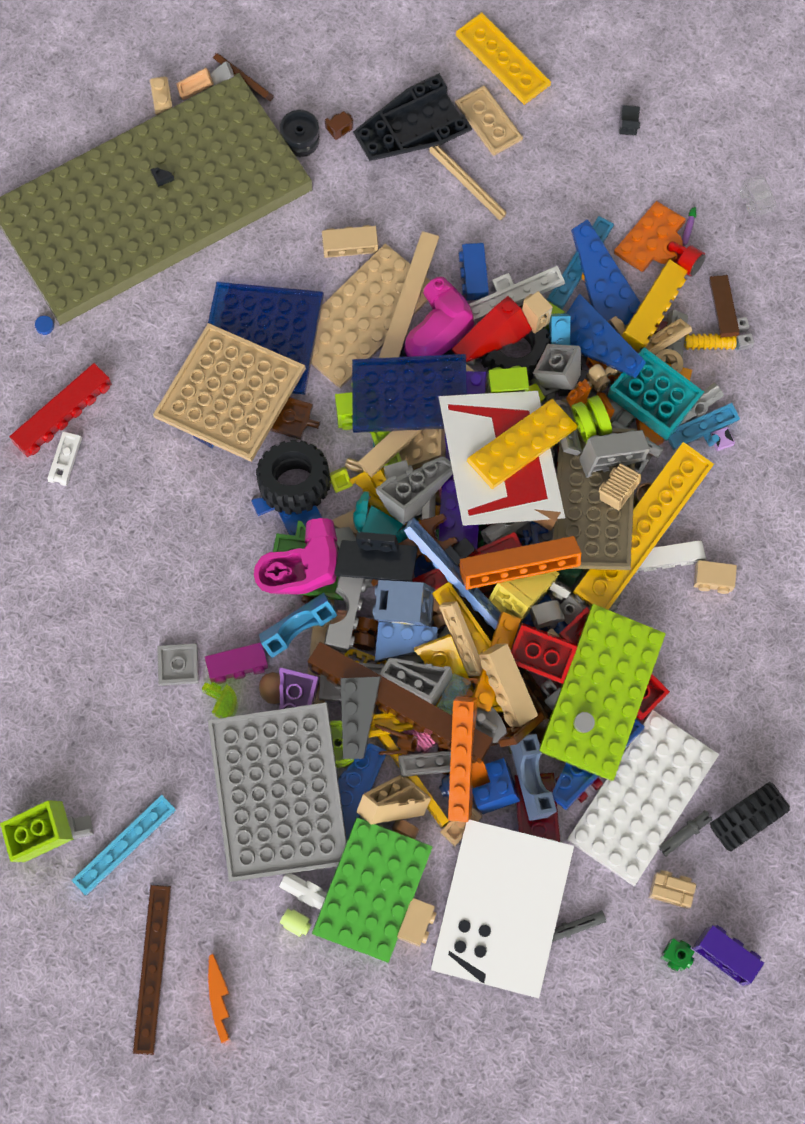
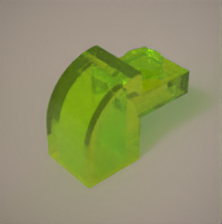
(226, 700)

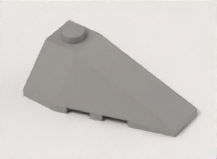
(411, 491)

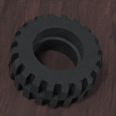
(538, 344)
(287, 457)
(750, 816)

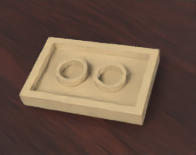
(424, 448)

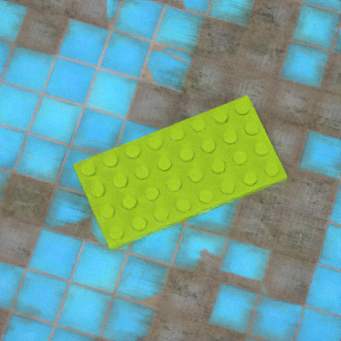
(607, 682)

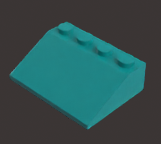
(656, 396)

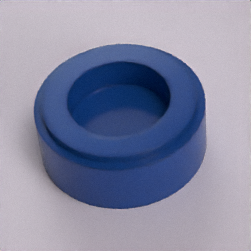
(44, 325)

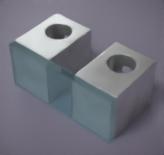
(741, 340)

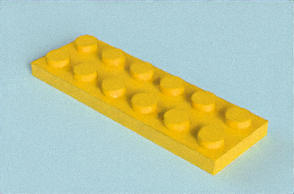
(503, 58)
(522, 443)

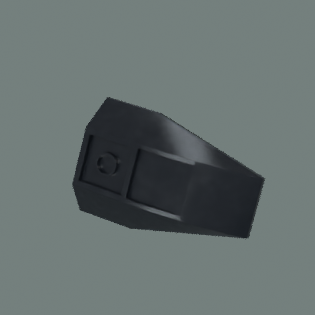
(412, 122)

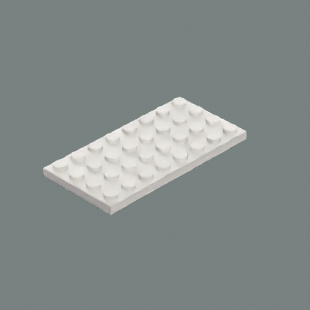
(645, 799)

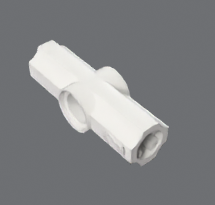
(303, 890)

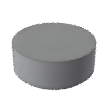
(584, 722)

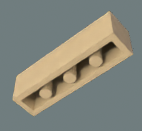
(508, 685)

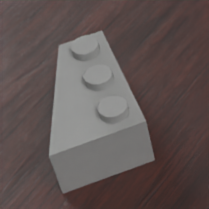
(612, 450)
(420, 679)

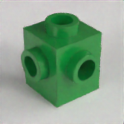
(671, 952)

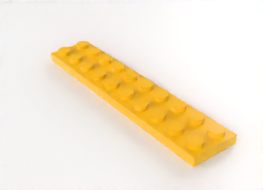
(650, 521)

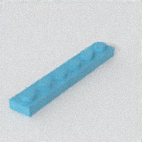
(123, 845)

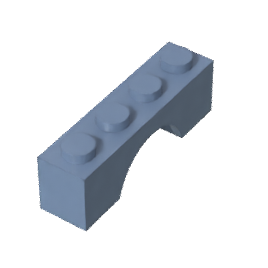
(537, 798)

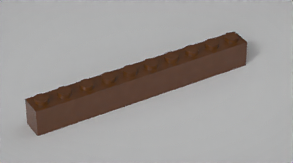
(395, 700)

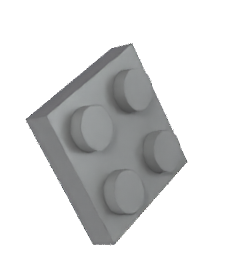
(177, 664)

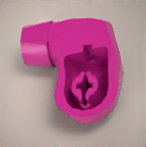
(301, 569)

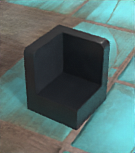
(461, 550)

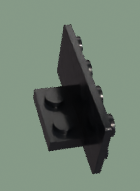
(376, 558)

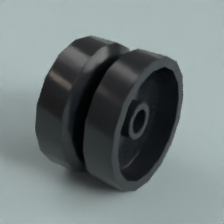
(300, 132)

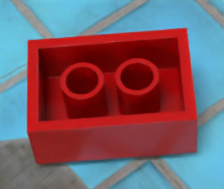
(543, 653)

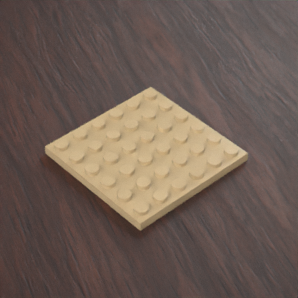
(229, 392)

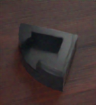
(161, 176)

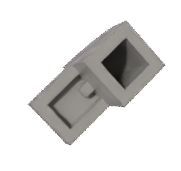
(546, 614)

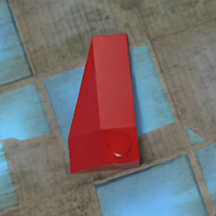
(497, 329)

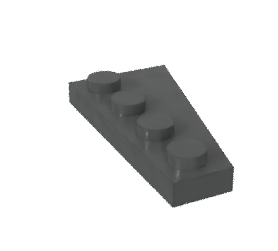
(358, 705)

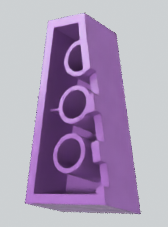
(297, 688)

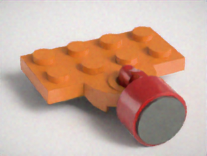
(657, 239)

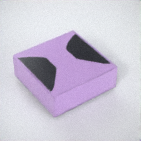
(725, 439)

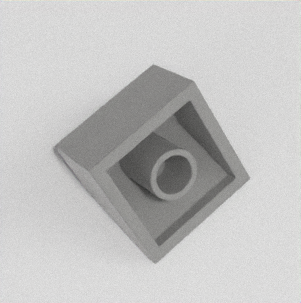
(559, 366)

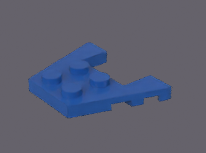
(289, 520)

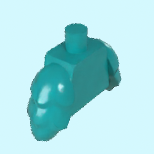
(376, 520)

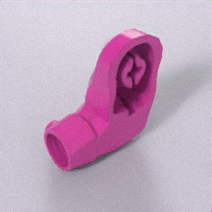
(443, 325)

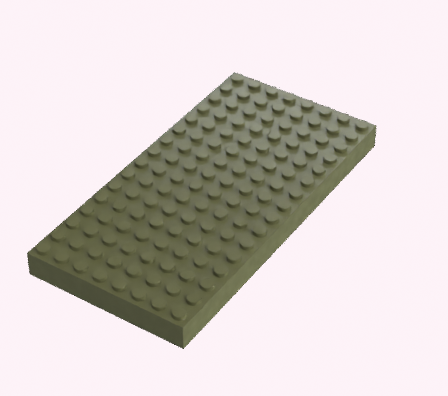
(108, 224)

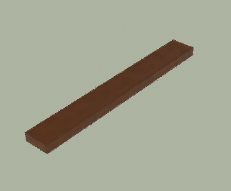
(152, 970)

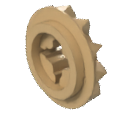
(672, 357)

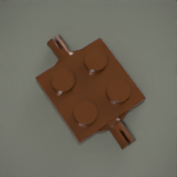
(294, 419)

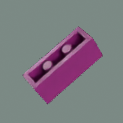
(236, 663)

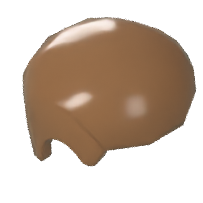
(270, 688)

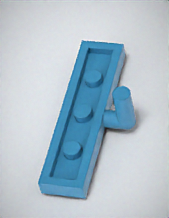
(704, 426)

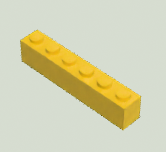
(654, 303)

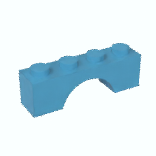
(280, 635)

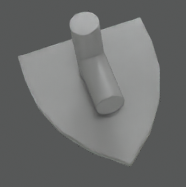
(490, 724)

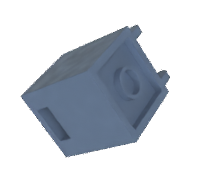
(404, 603)

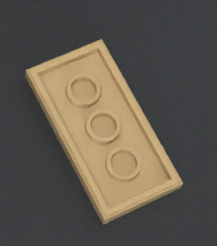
(488, 120)

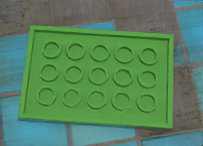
(372, 889)

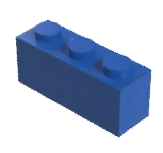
(473, 271)

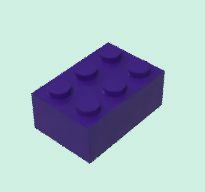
(728, 955)

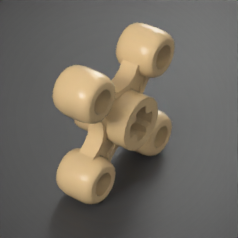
(599, 378)

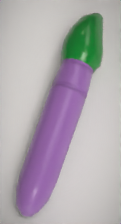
(689, 225)

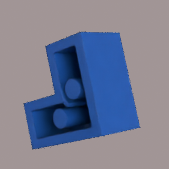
(500, 790)

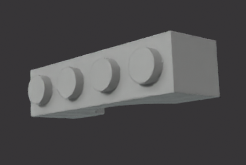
(339, 634)

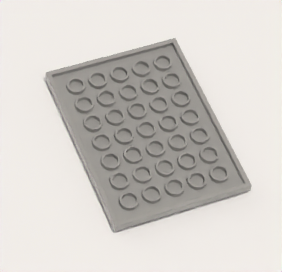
(278, 791)

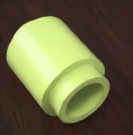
(295, 922)

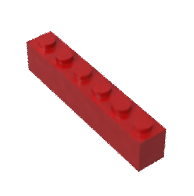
(61, 410)

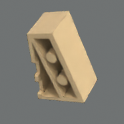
(393, 801)

